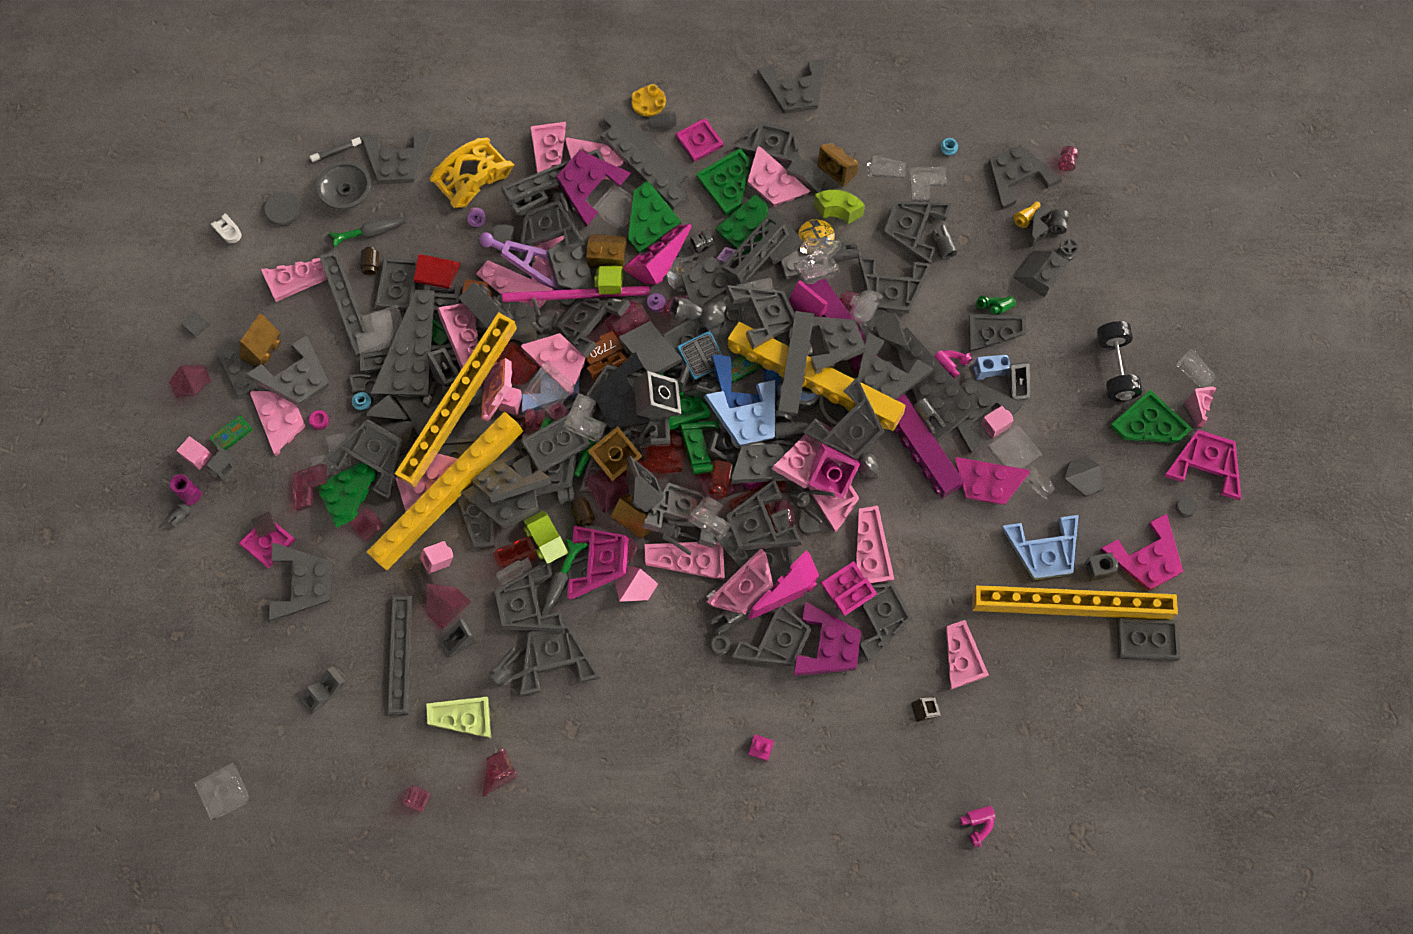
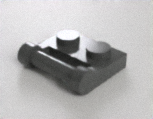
(446, 299)

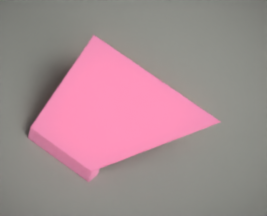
(1199, 403)
(635, 585)

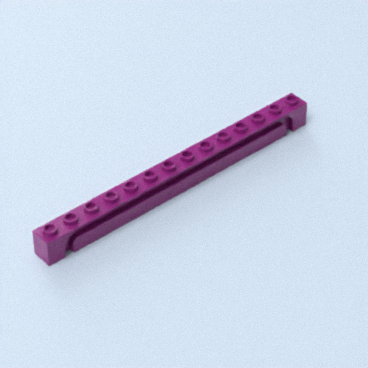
(911, 428)

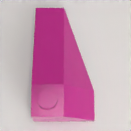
(658, 260)
(792, 586)

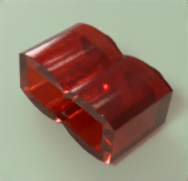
(521, 366)
(720, 479)
(520, 550)

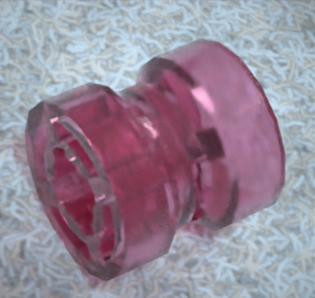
(1068, 158)
(534, 418)

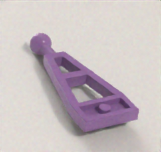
(487, 240)

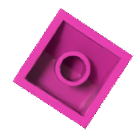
(833, 471)

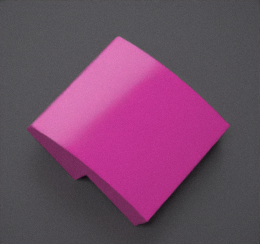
(806, 300)
(848, 588)

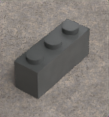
(482, 304)

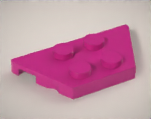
(990, 481)

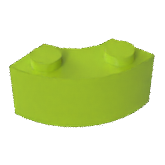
(839, 204)
(609, 279)
(545, 537)

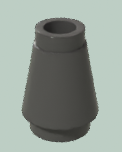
(664, 120)

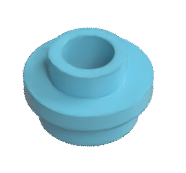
(949, 142)
(365, 404)

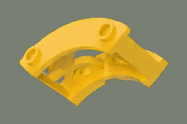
(495, 169)

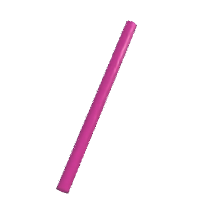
(571, 294)

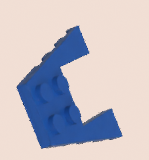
(723, 374)

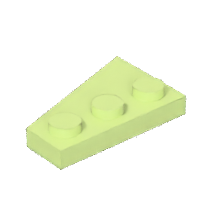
(462, 715)

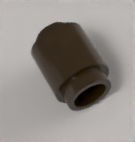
(369, 261)
(582, 512)

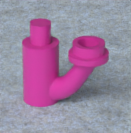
(943, 358)
(979, 816)

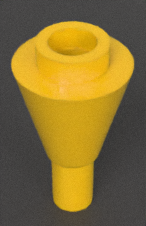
(1024, 216)

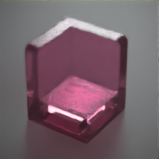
(366, 524)

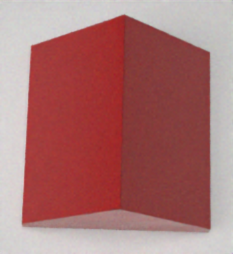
(435, 271)

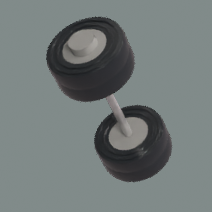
(1117, 335)

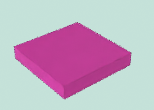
(699, 140)
(262, 547)

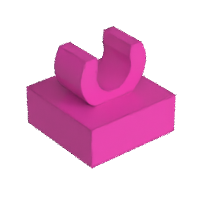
(761, 748)

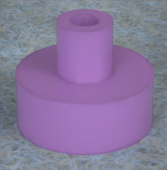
(476, 217)
(655, 303)

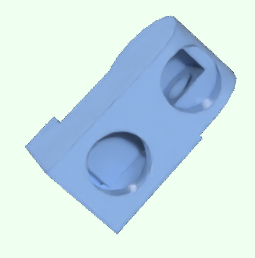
(991, 366)

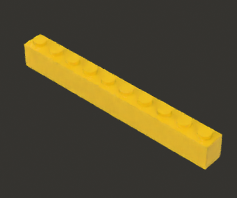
(828, 383)
(456, 400)
(445, 491)
(1074, 602)

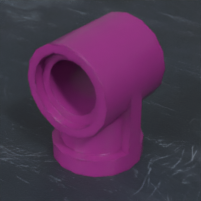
(189, 494)

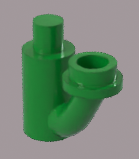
(999, 305)

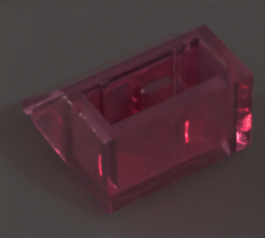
(631, 319)

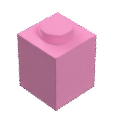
(511, 402)
(997, 422)
(194, 453)
(436, 557)

